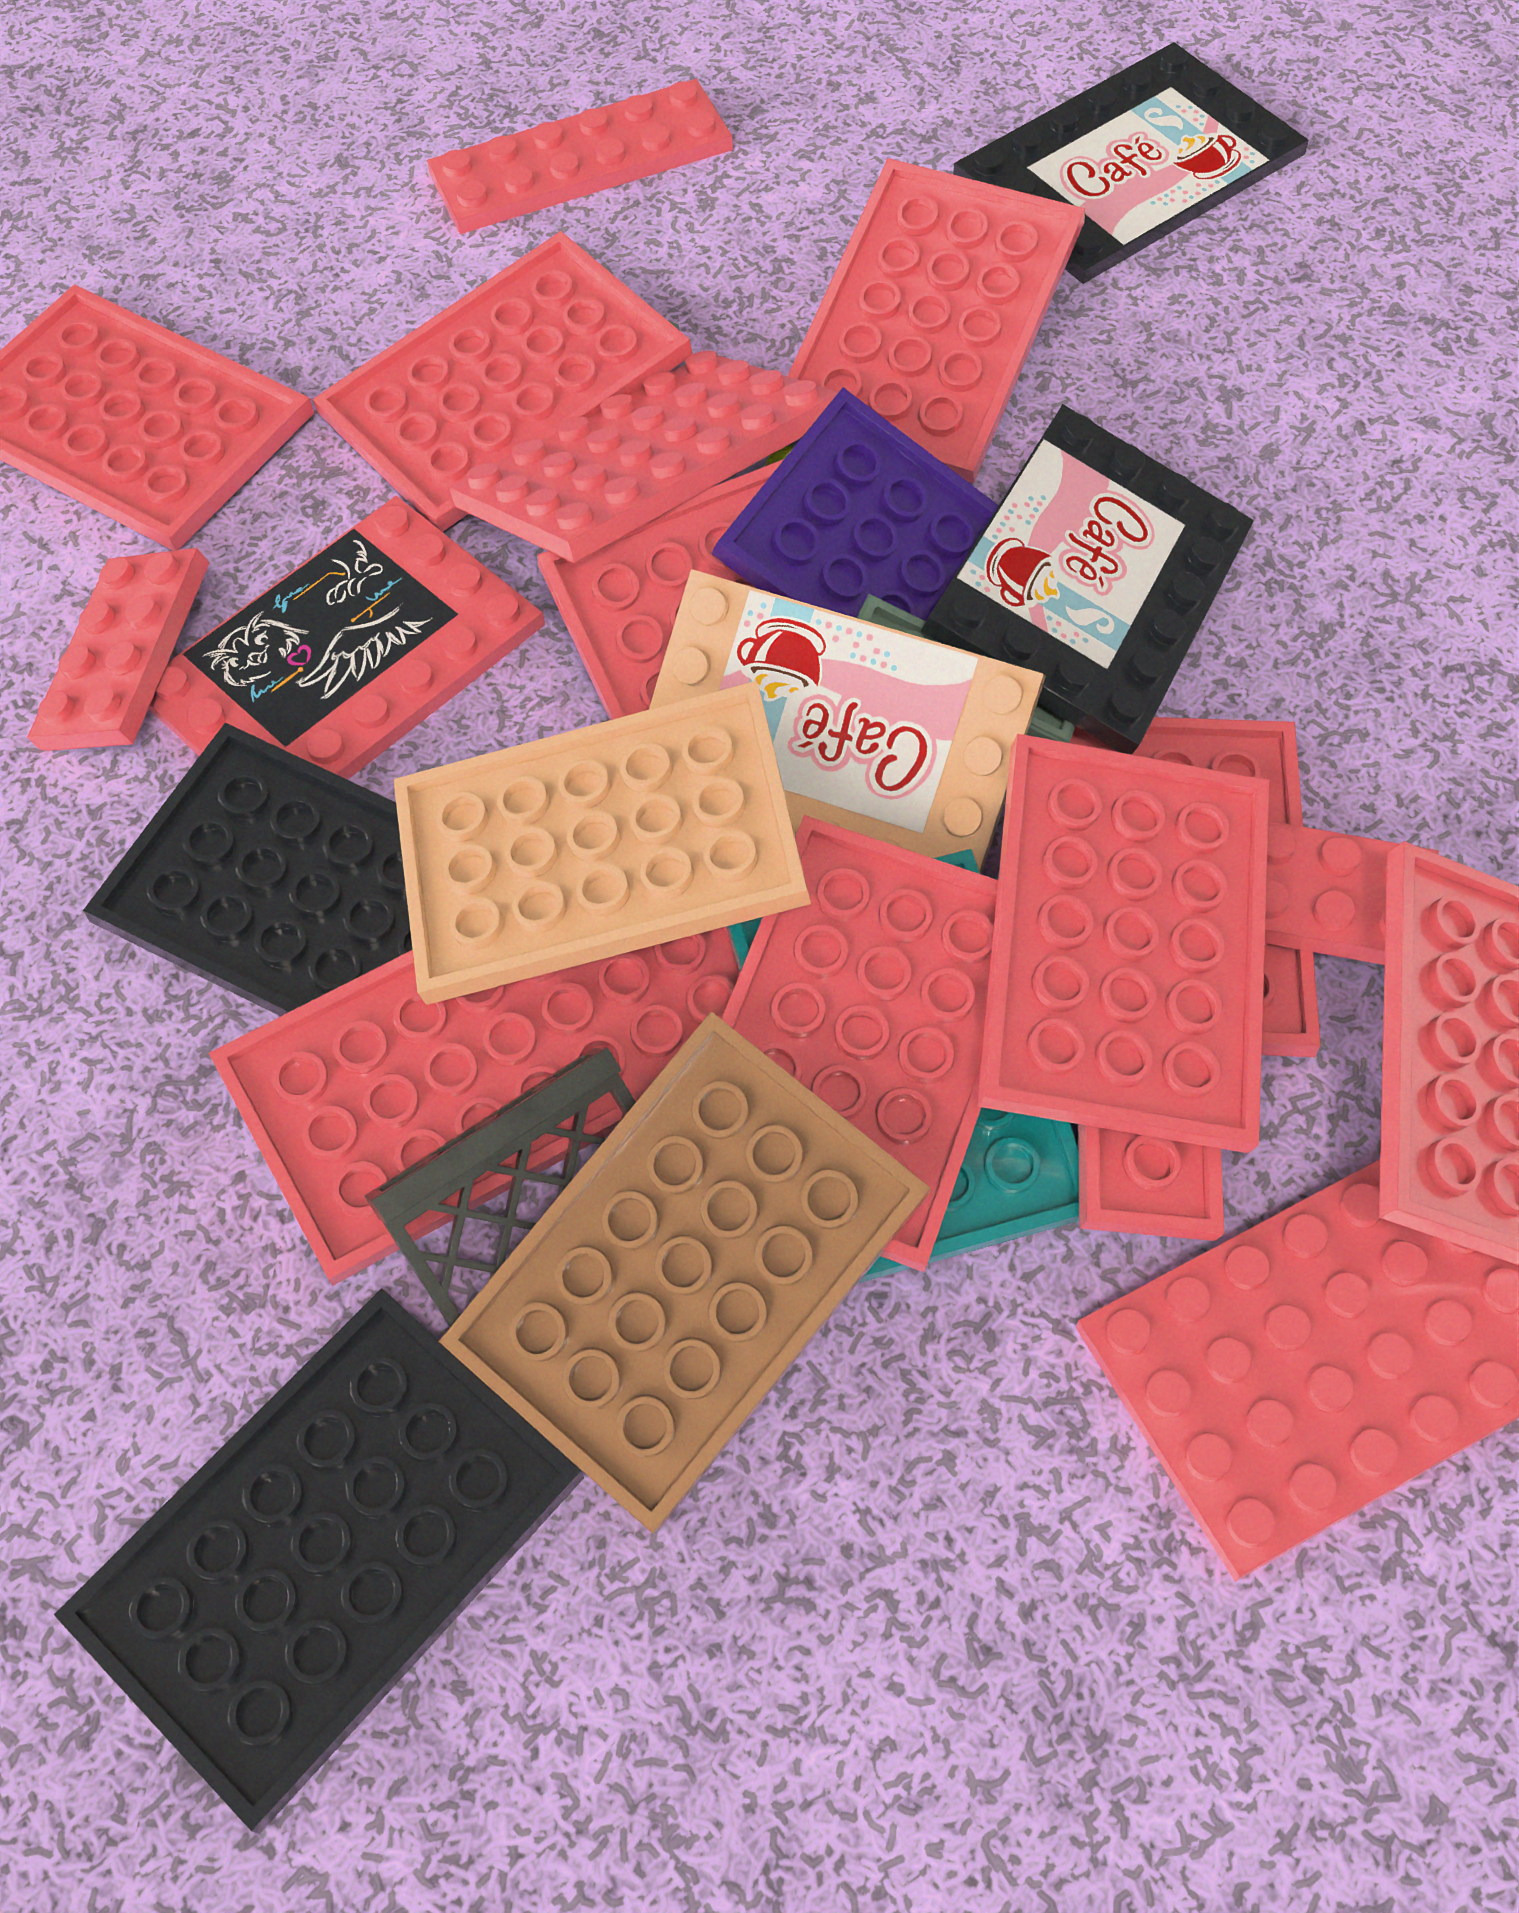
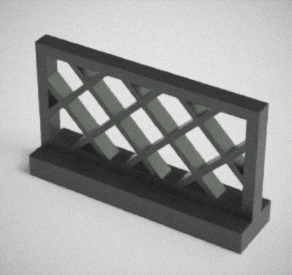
(481, 1150)

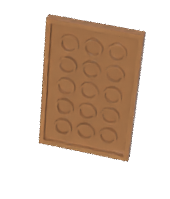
(684, 1270)

